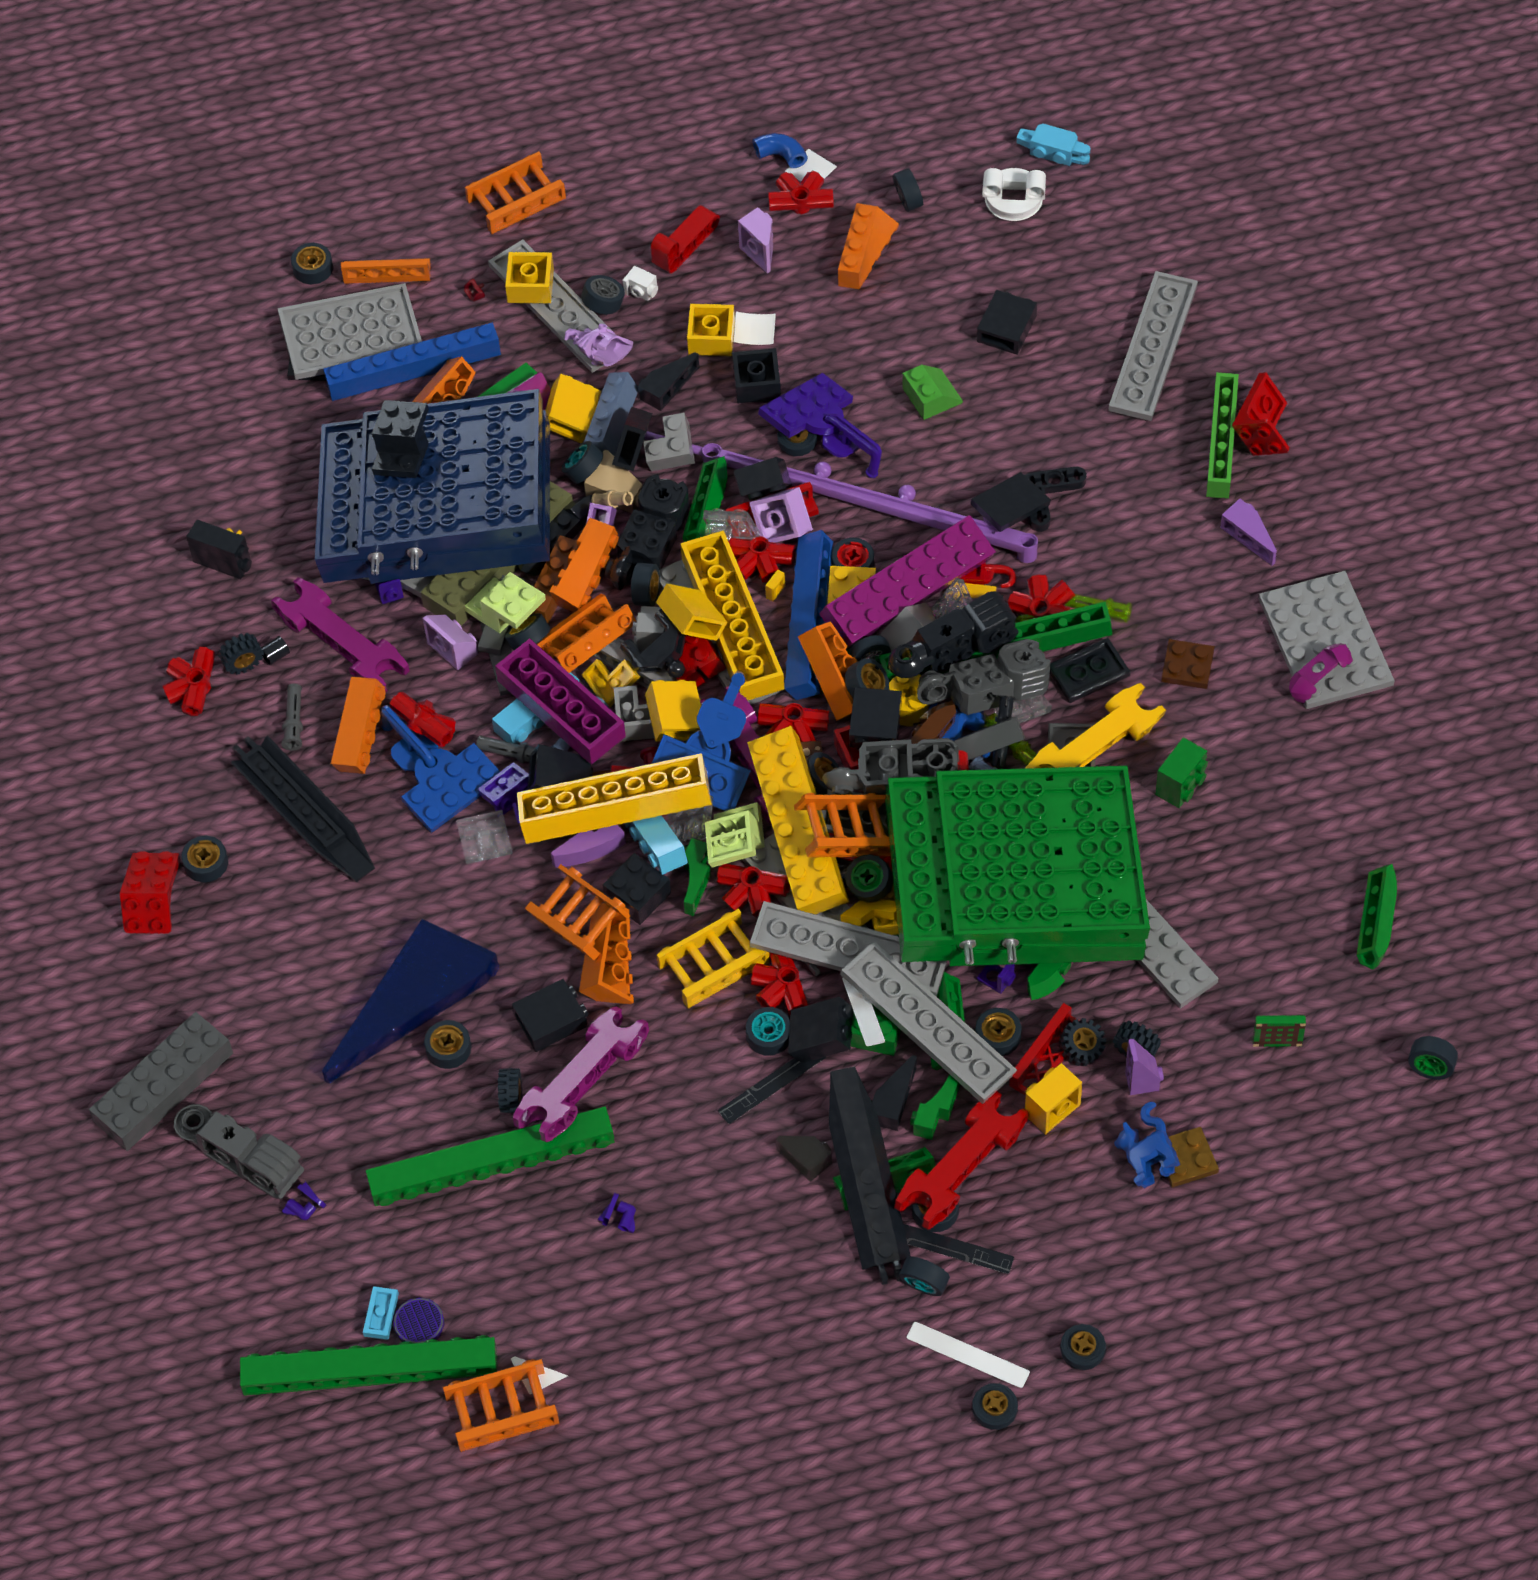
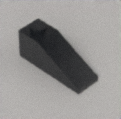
(667, 380)
(893, 1094)

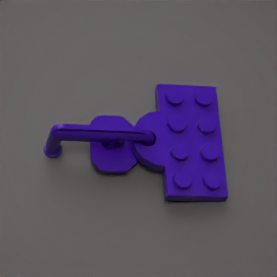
(818, 409)

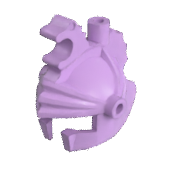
(600, 344)

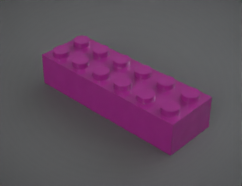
(560, 701)

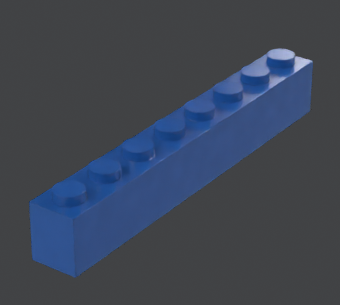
(410, 361)
(809, 599)

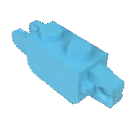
(1054, 145)

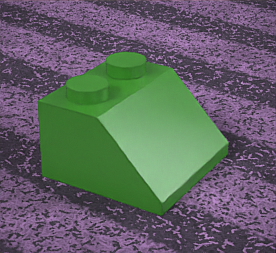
(929, 390)

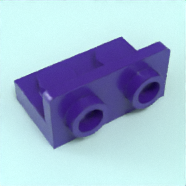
(503, 787)

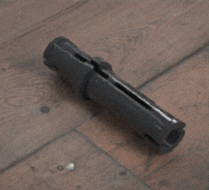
(1004, 713)

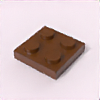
(1187, 664)

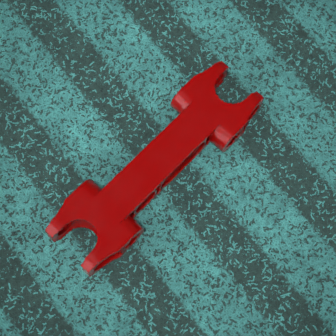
(938, 1187)

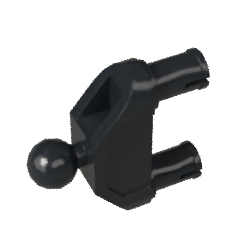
(662, 653)

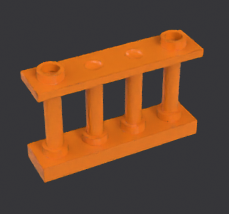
(523, 207)
(586, 632)
(842, 845)
(572, 932)
(518, 1422)

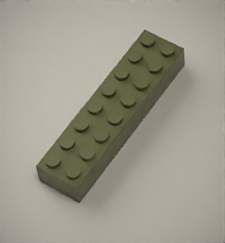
(451, 592)

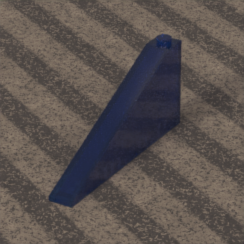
(423, 981)

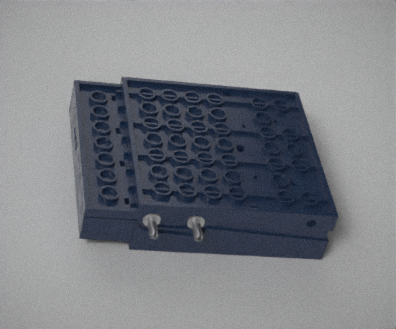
(469, 509)

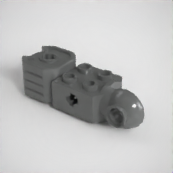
(979, 682)
(893, 760)
(264, 1163)

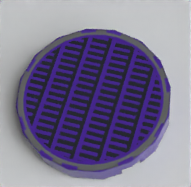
(418, 1320)

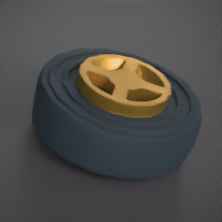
(797, 445)
(1080, 1338)
(997, 1397)

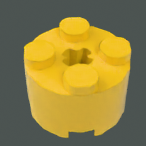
(911, 707)

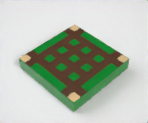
(1279, 1030)

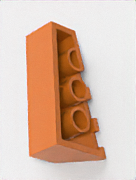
(866, 238)
(448, 383)
(585, 565)
(830, 662)
(358, 725)
(609, 976)

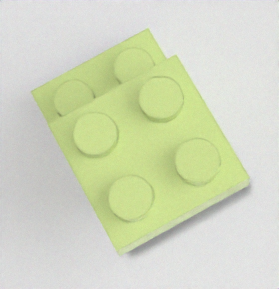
(505, 602)
(734, 834)

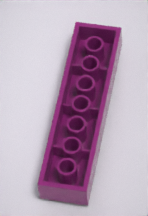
(908, 581)

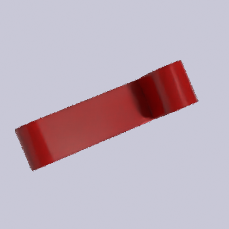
(672, 251)

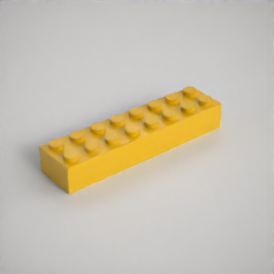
(744, 638)
(783, 781)
(613, 798)

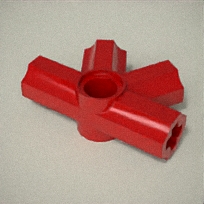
(800, 196)
(761, 555)
(1040, 597)
(191, 680)
(423, 719)
(808, 720)
(755, 893)
(775, 983)

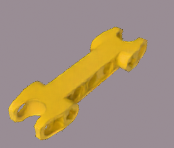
(1123, 719)

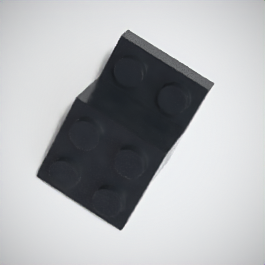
(400, 439)

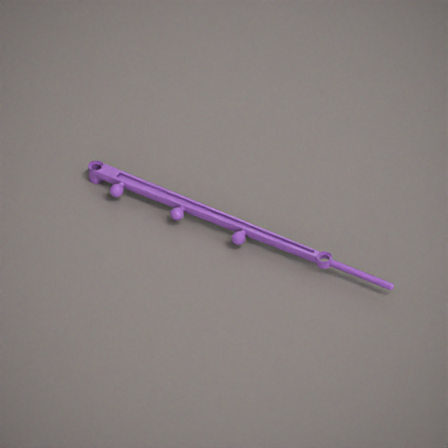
(1023, 543)

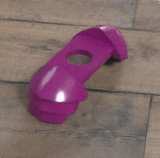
(1303, 681)

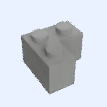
(674, 448)
(907, 623)
(646, 628)
(635, 716)

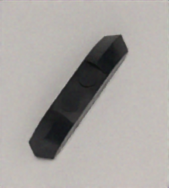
(567, 524)

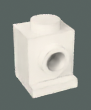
(640, 283)

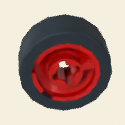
(853, 548)

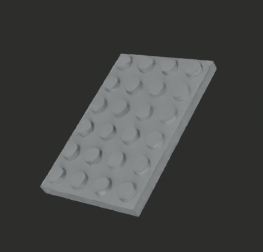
(347, 328)
(1324, 614)

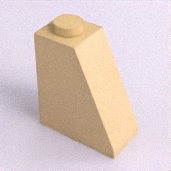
(615, 478)

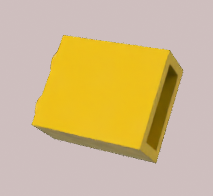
(571, 407)
(691, 612)
(673, 708)

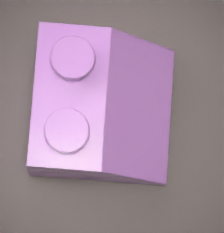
(757, 238)
(781, 515)
(450, 640)

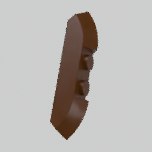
(935, 722)

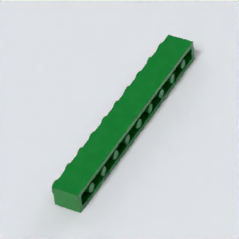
(1050, 631)
(486, 1158)
(368, 1365)

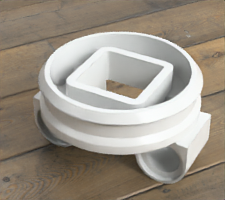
(1013, 179)

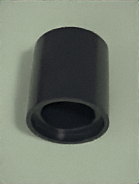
(275, 650)

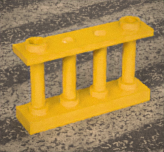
(714, 980)

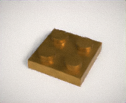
(1194, 1157)

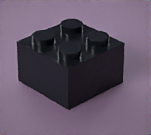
(756, 375)
(762, 478)
(638, 887)

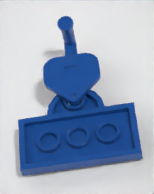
(718, 725)
(444, 780)

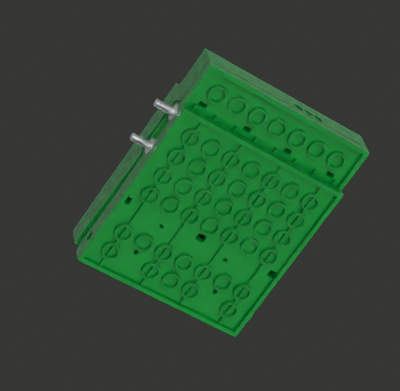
(1017, 866)

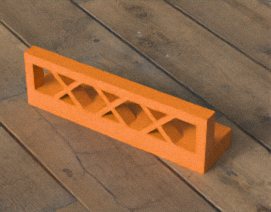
(386, 271)

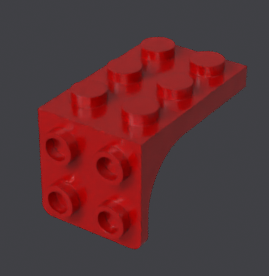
(1259, 417)
(147, 892)

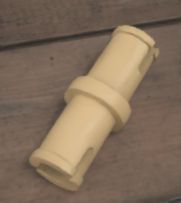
(613, 498)

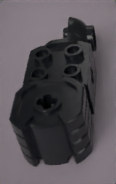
(650, 530)
(953, 637)

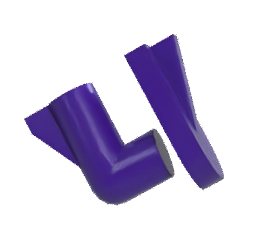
(295, 1209)
(627, 1219)

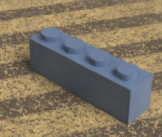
(612, 411)

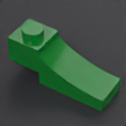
(698, 874)
(939, 1107)

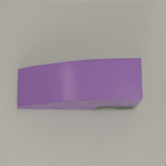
(588, 846)

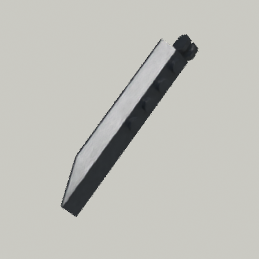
(303, 806)
(865, 1174)

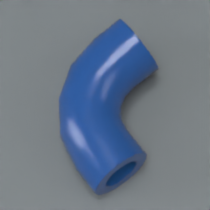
(780, 145)

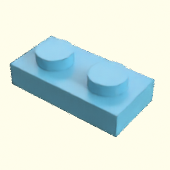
(380, 1313)

